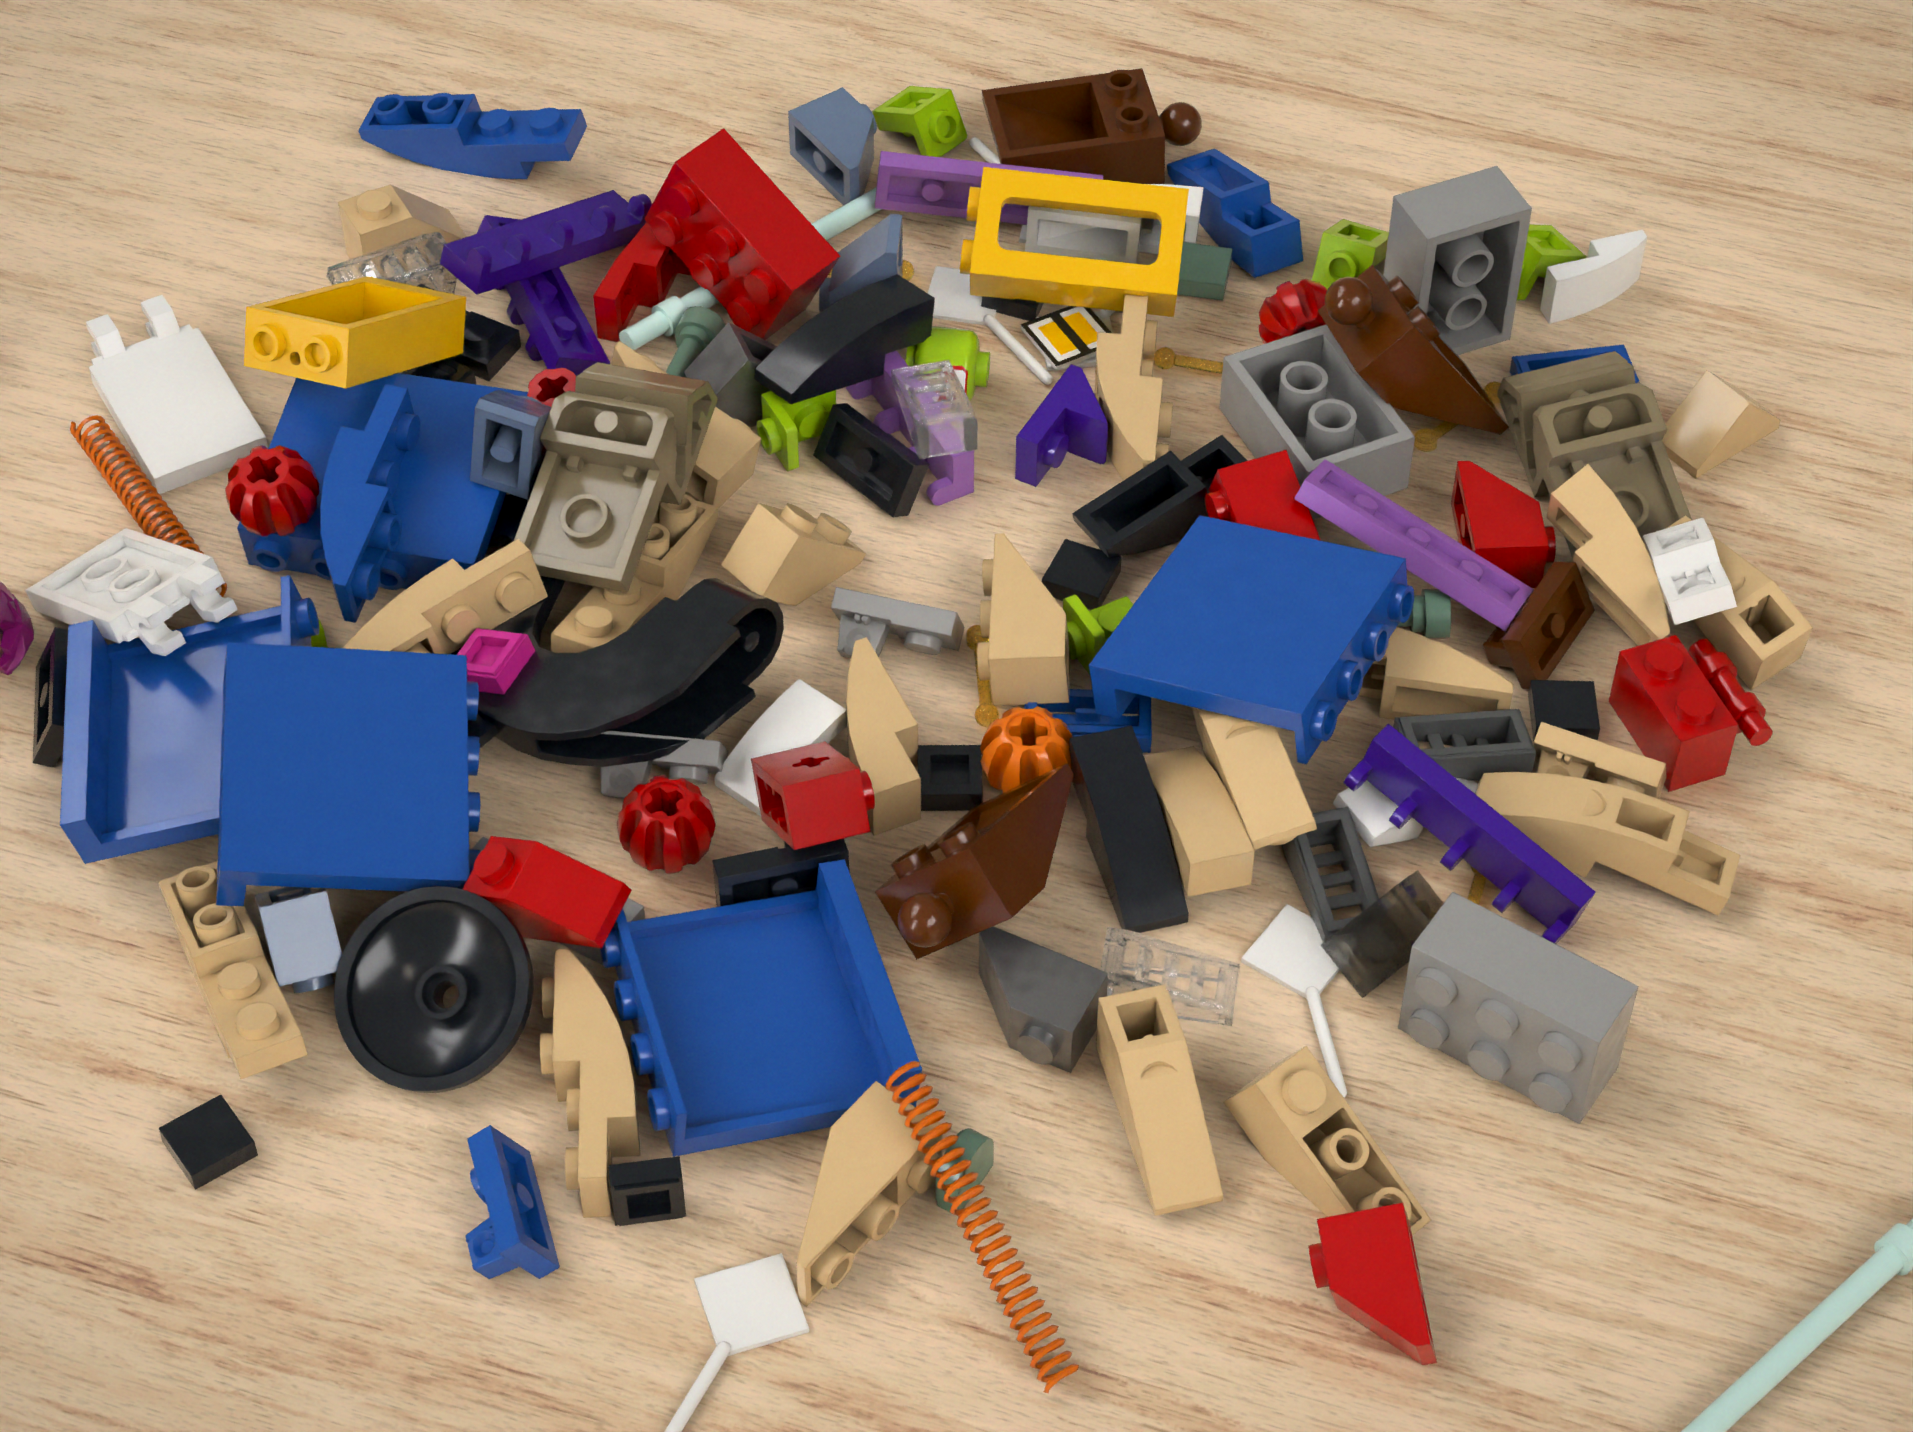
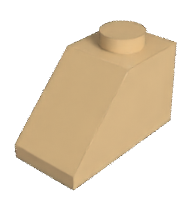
(389, 217)

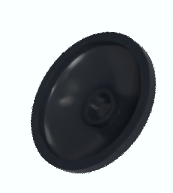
(396, 980)

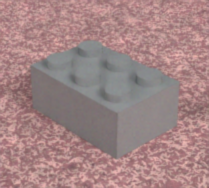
(1462, 254)
(1316, 406)
(1516, 1007)

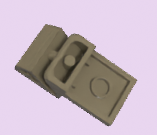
(1599, 418)
(607, 466)

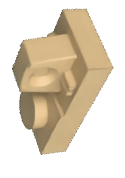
(1578, 756)

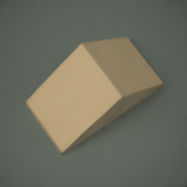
(1714, 425)

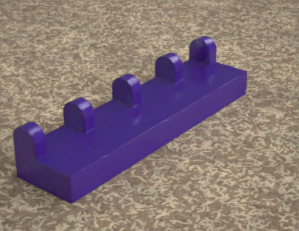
(545, 241)
(552, 317)
(1472, 832)

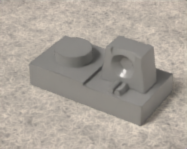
(876, 616)
(689, 761)

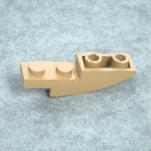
(1130, 392)
(663, 570)
(452, 602)
(1616, 827)
(232, 974)
(592, 1077)

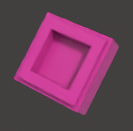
(496, 658)

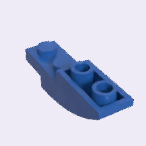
(461, 138)
(358, 495)

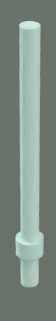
(668, 313)
(1891, 1257)

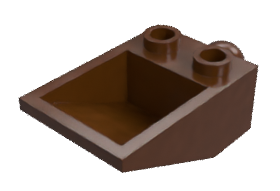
(1089, 126)
(1402, 352)
(978, 867)

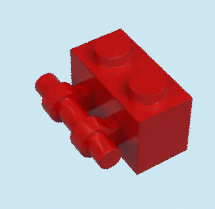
(1685, 707)

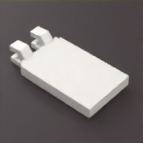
(171, 399)
(133, 588)

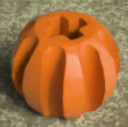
(1023, 747)

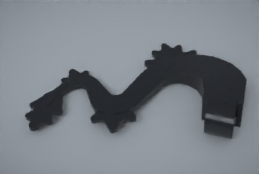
(666, 676)

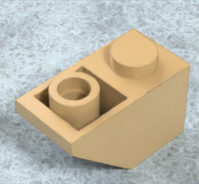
(791, 553)

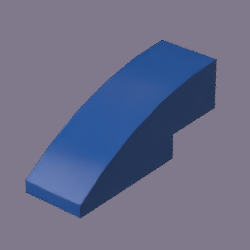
(1240, 212)

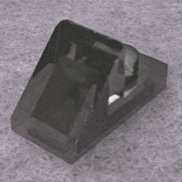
(1383, 934)

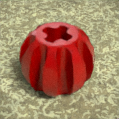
(1291, 310)
(272, 490)
(666, 824)

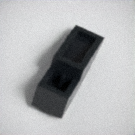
(848, 340)
(1156, 502)
(1127, 830)

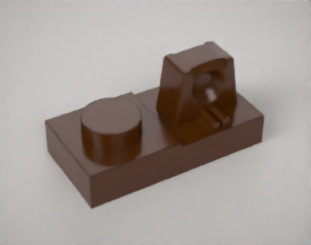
(1544, 627)

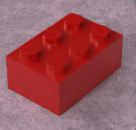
(740, 236)

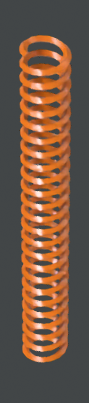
(135, 471)
(961, 1166)

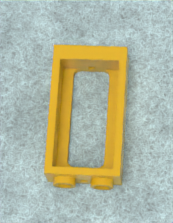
(1073, 279)
(354, 331)

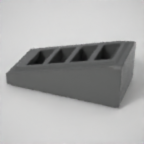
(1479, 740)
(1338, 829)

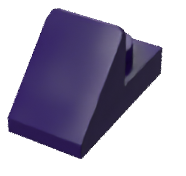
(1062, 423)

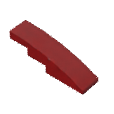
(637, 277)

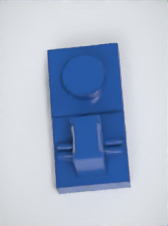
(518, 1225)

